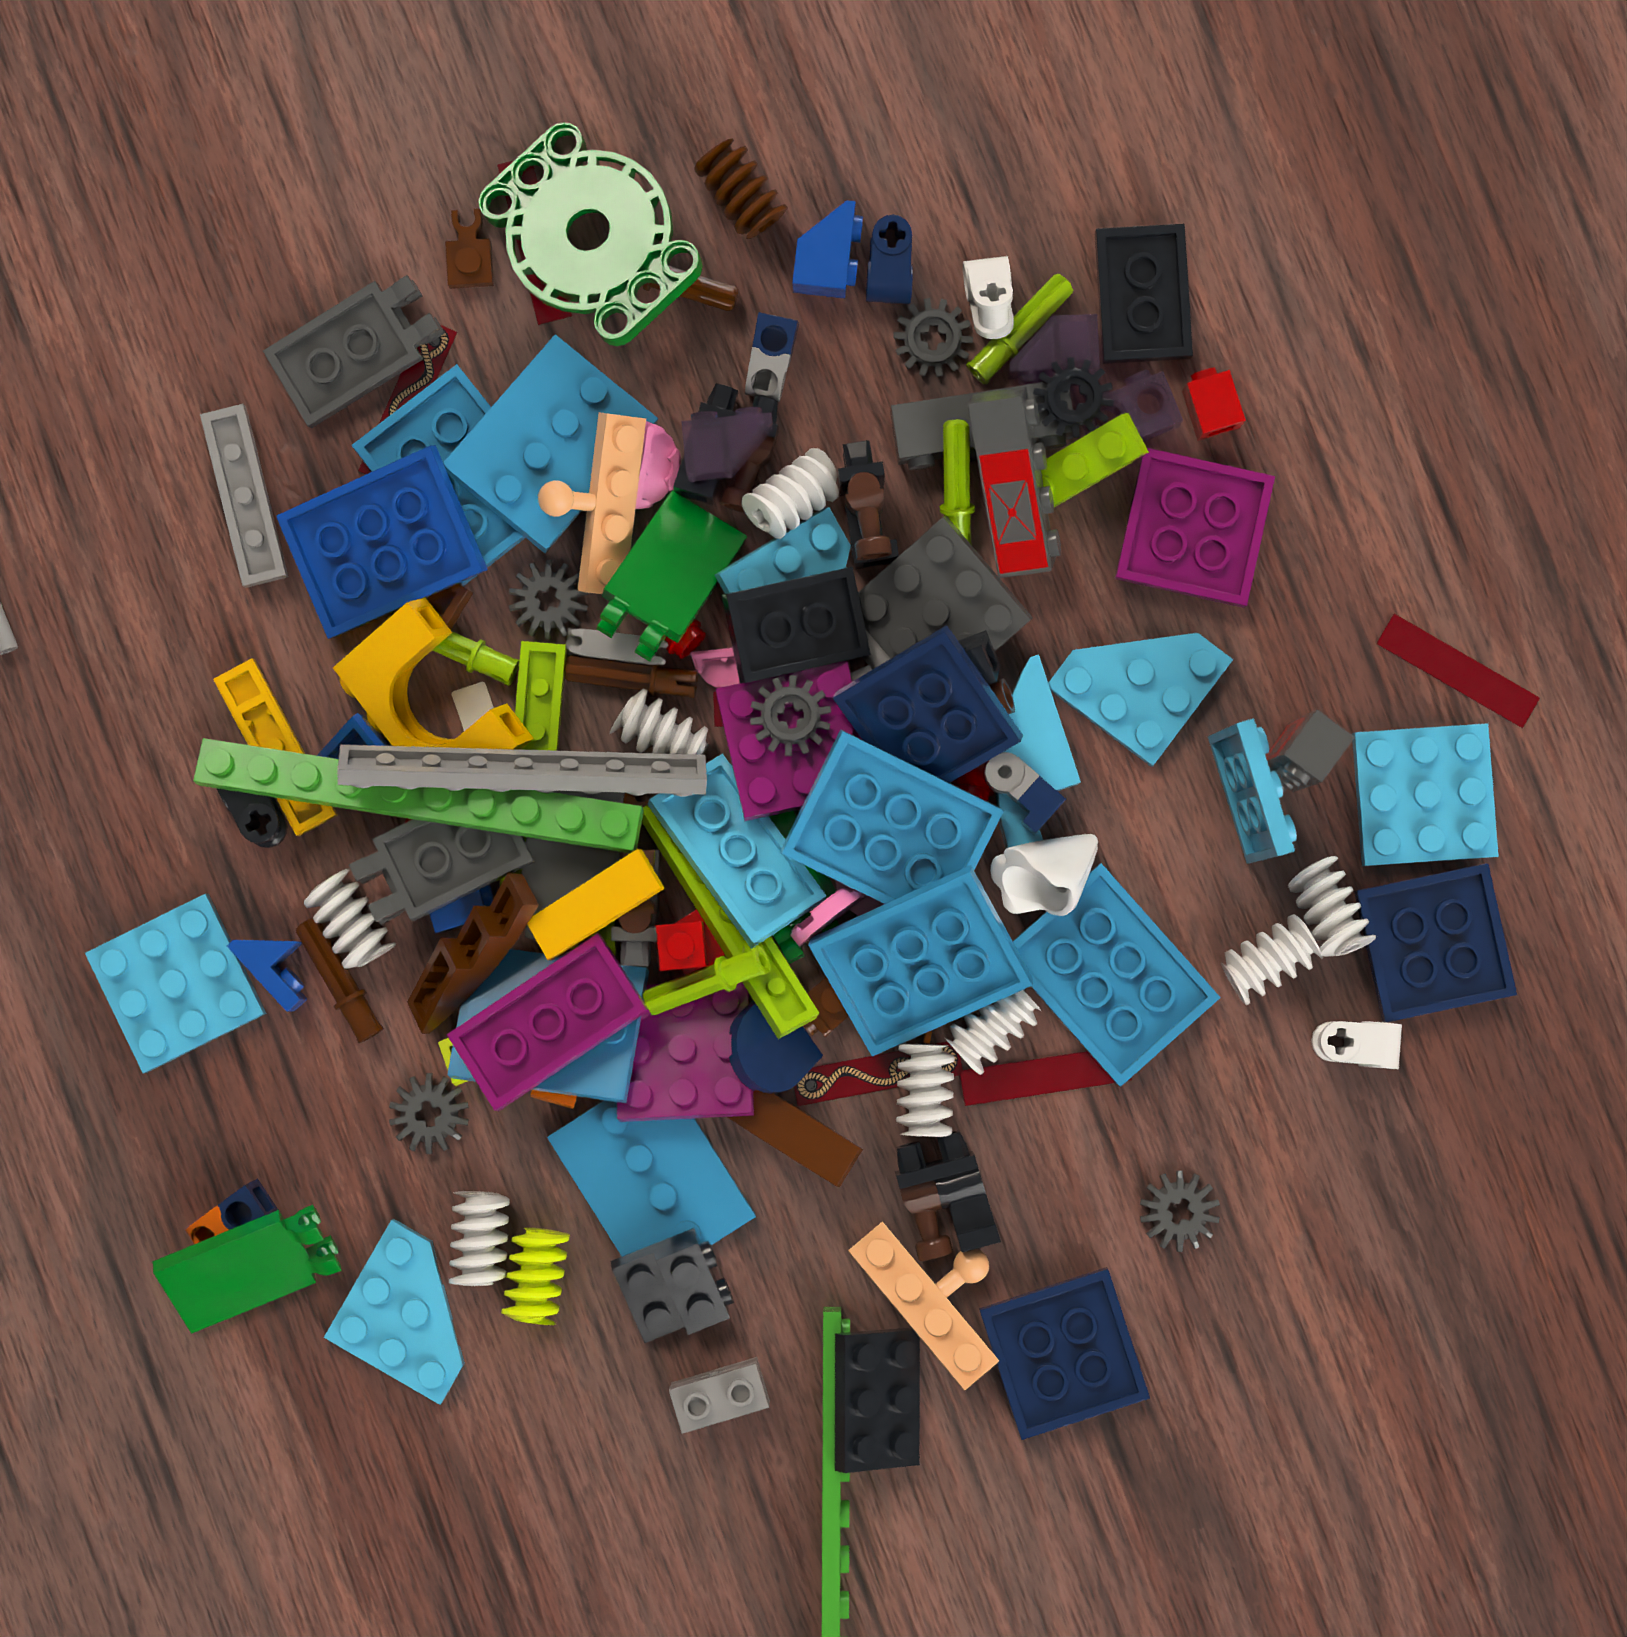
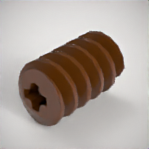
(739, 189)

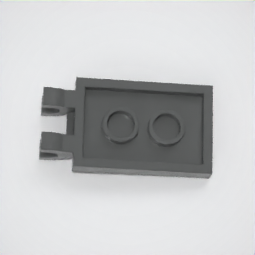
(351, 349)
(436, 865)
(565, 866)

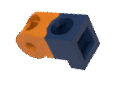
(240, 1208)

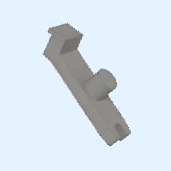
(598, 645)

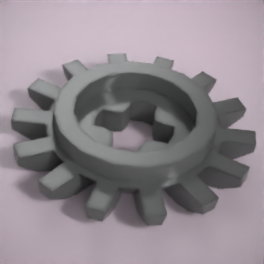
(946, 326)
(553, 616)
(801, 701)
(438, 1097)
(1185, 1228)

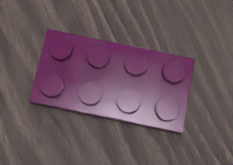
(547, 1022)

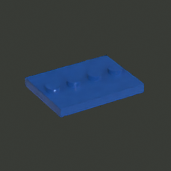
(381, 542)

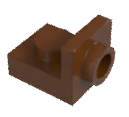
(829, 1007)

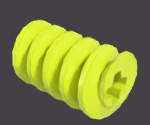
(535, 1276)

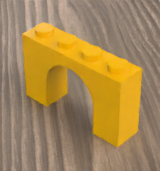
(379, 678)

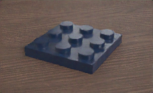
(930, 709)
(1436, 943)
(1064, 1353)

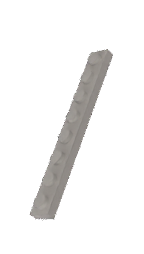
(522, 770)

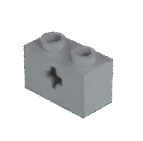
(719, 1395)

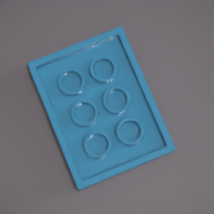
(442, 418)
(539, 435)
(886, 823)
(921, 961)
(1113, 977)
(599, 1073)
(650, 1178)

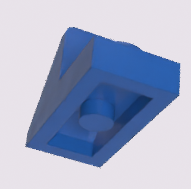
(263, 960)

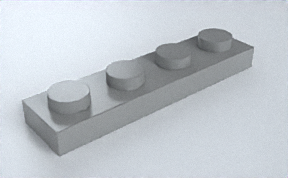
(244, 495)

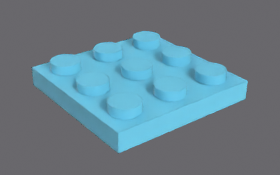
(1252, 791)
(1425, 794)
(175, 983)

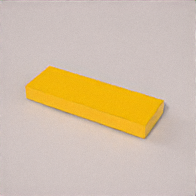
(595, 904)

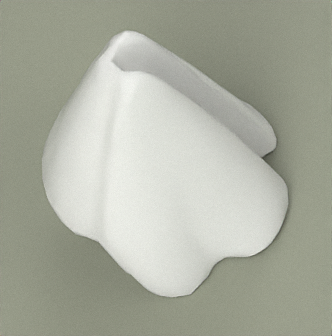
(1045, 874)

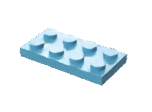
(738, 857)

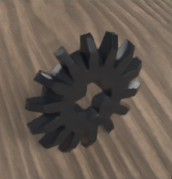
(1088, 387)

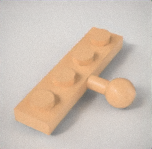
(609, 501)
(926, 1303)

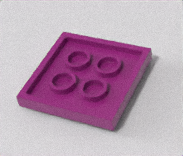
(1195, 527)
(769, 780)
(685, 1062)

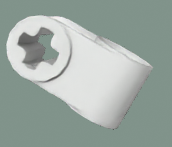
(990, 295)
(1364, 1043)

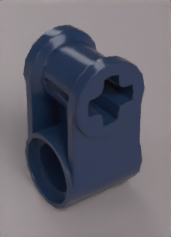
(890, 268)

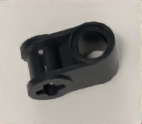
(248, 810)

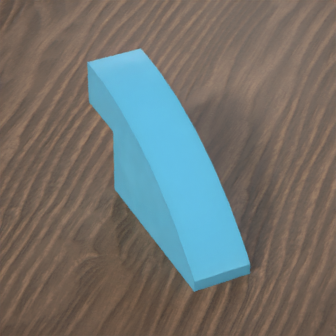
(1041, 748)

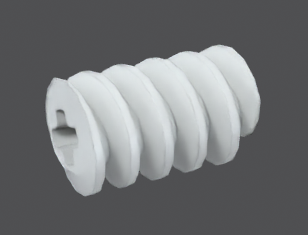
(792, 494)
(658, 729)
(1329, 908)
(347, 921)
(1270, 957)
(991, 1029)
(925, 1090)
(479, 1238)

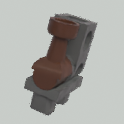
(637, 925)

